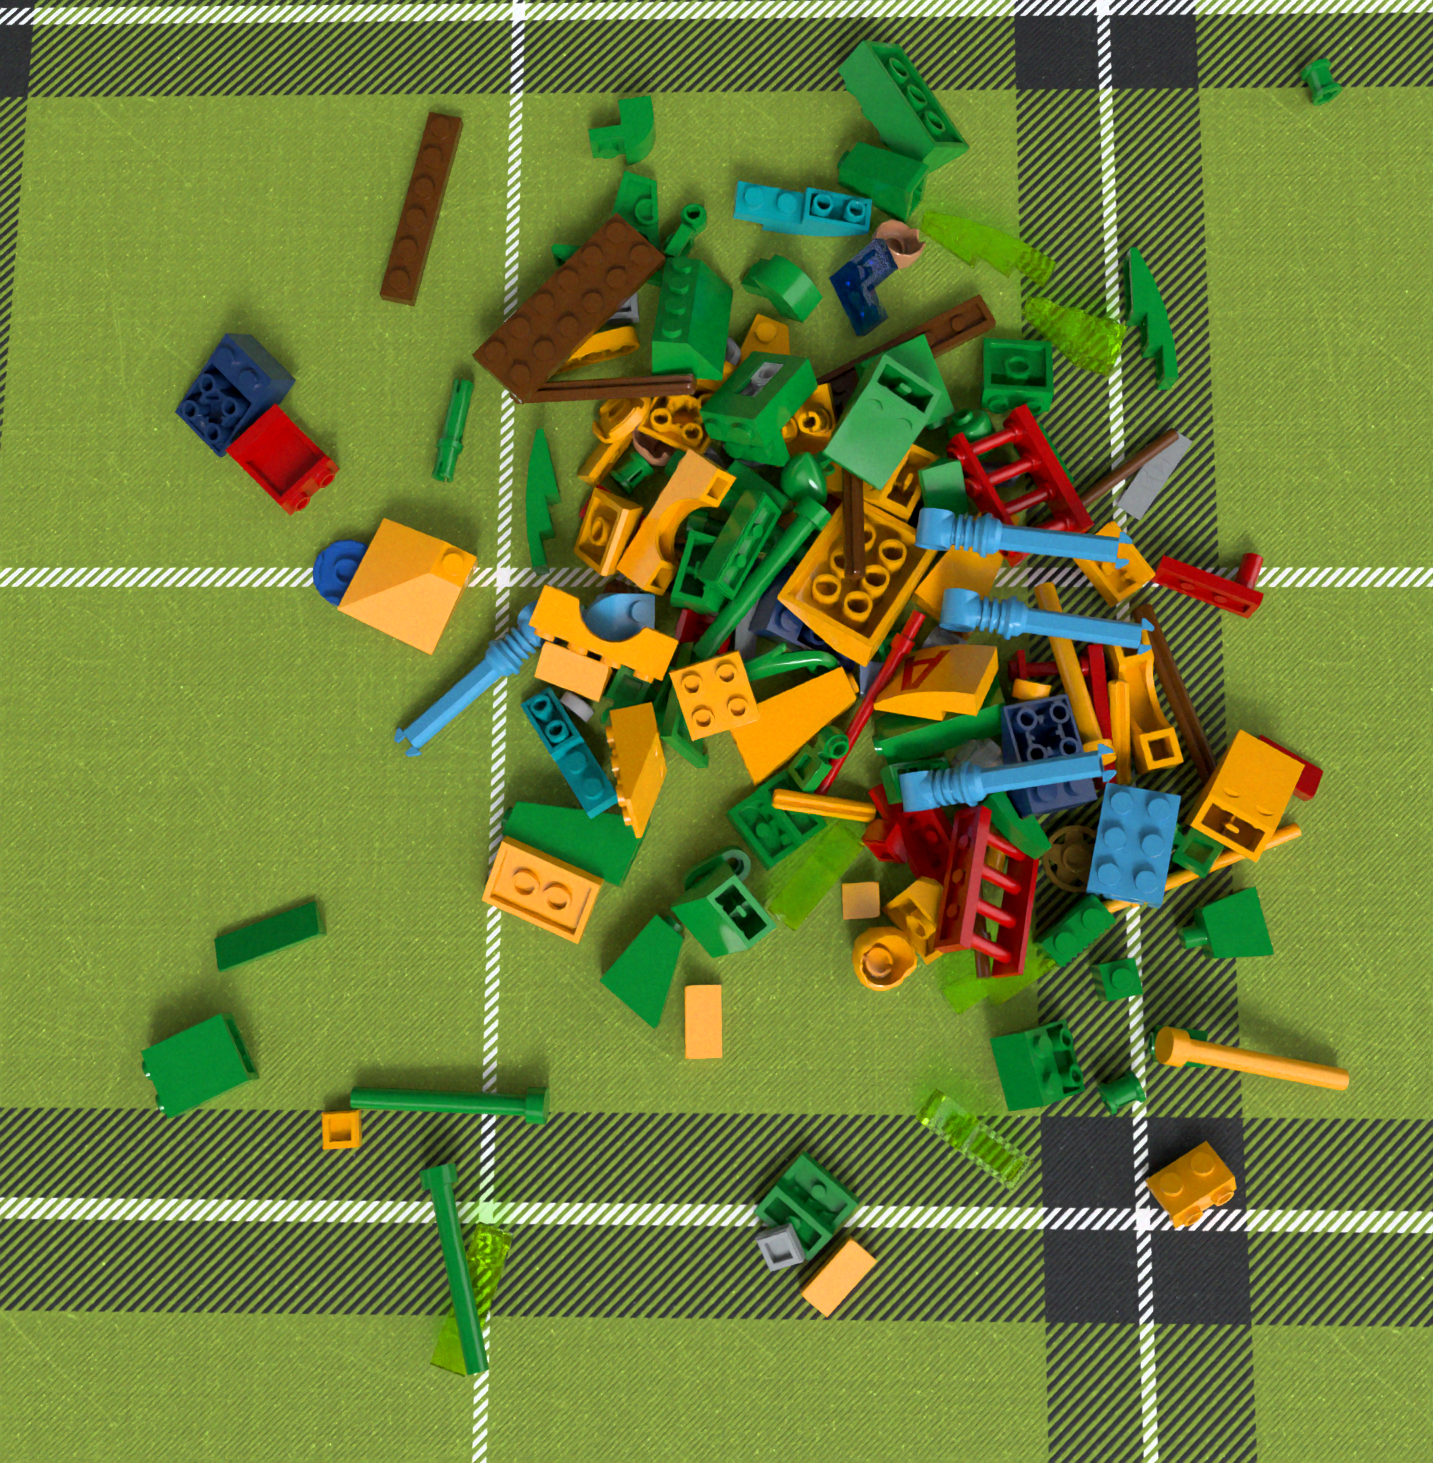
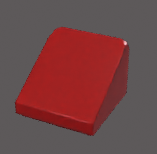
(885, 841)

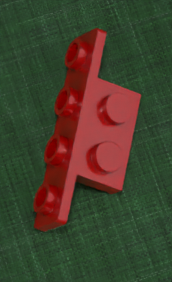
(924, 835)

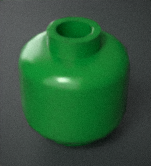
(974, 425)

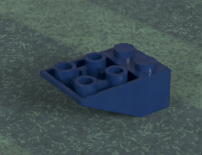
(233, 391)
(778, 624)
(1038, 732)

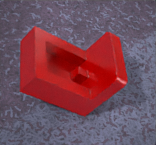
(692, 627)

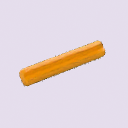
(1120, 724)
(823, 805)

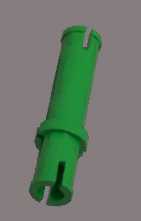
(449, 444)

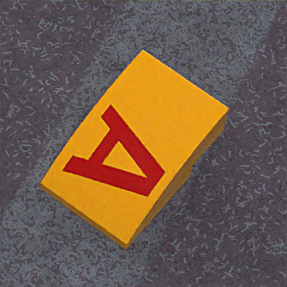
(940, 681)

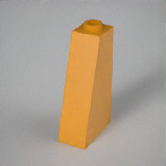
(958, 570)
(792, 721)

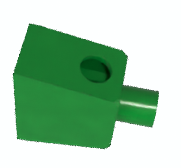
(1229, 927)

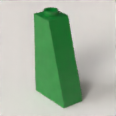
(912, 737)
(594, 845)

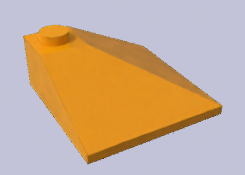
(408, 585)

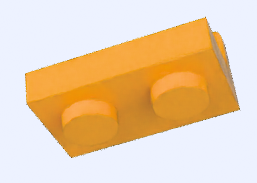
(1117, 583)
(1192, 1185)

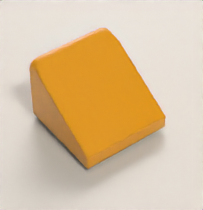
(860, 900)

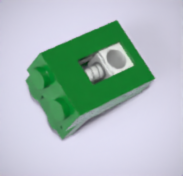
(757, 405)

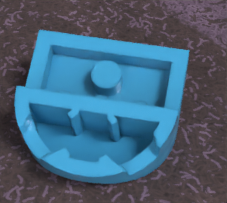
(619, 615)

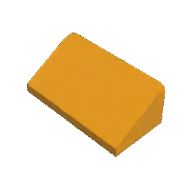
(603, 460)
(573, 671)
(703, 1021)
(837, 1276)

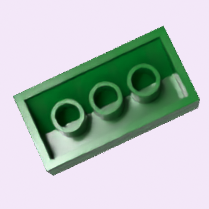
(901, 104)
(691, 321)

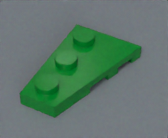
(639, 207)
(674, 727)

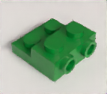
(1016, 375)

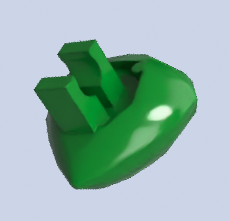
(806, 475)

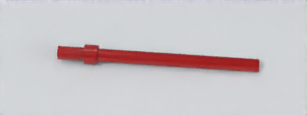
(901, 645)

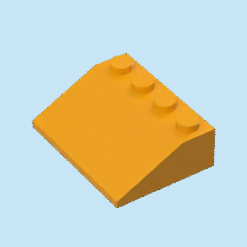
(858, 613)

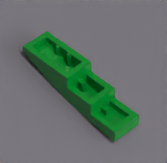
(1146, 309)
(541, 492)

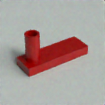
(1231, 596)

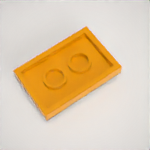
(542, 889)

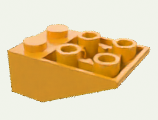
(678, 419)
(900, 492)
(636, 762)
(1246, 795)

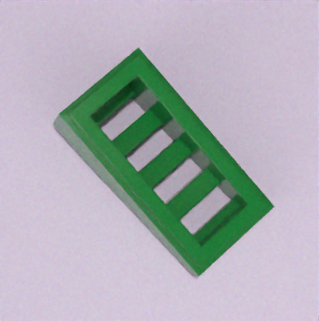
(891, 773)

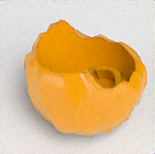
(883, 957)

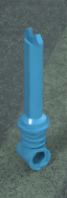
(940, 530)
(964, 611)
(500, 660)
(972, 783)

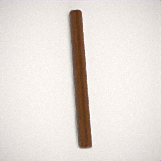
(614, 388)
(853, 522)
(1178, 696)

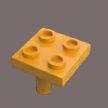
(812, 423)
(715, 695)

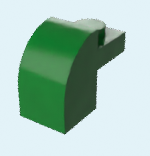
(634, 135)
(785, 287)

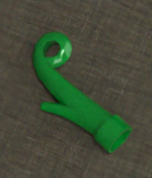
(778, 661)

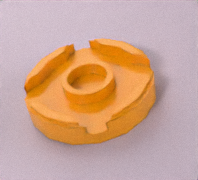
(619, 418)

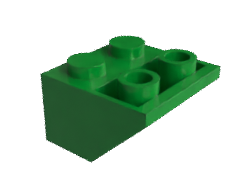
(688, 588)
(723, 913)
(1037, 1065)

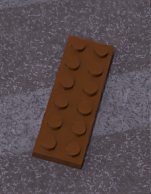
(569, 308)

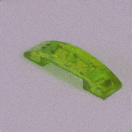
(486, 1264)

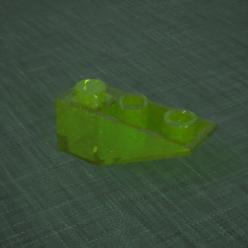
(1081, 338)

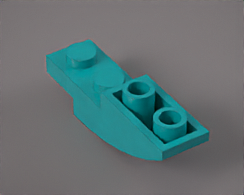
(805, 213)
(570, 752)

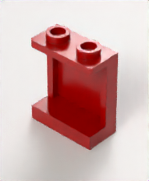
(283, 460)

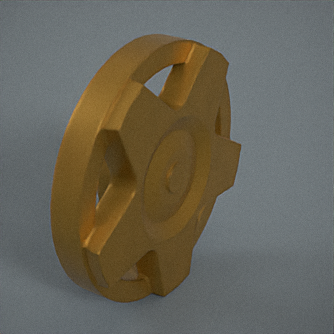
(1072, 858)

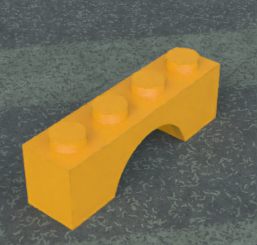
(651, 555)
(560, 616)
(1151, 735)

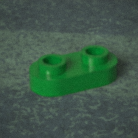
(702, 868)

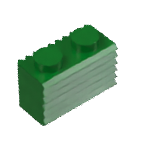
(1074, 931)

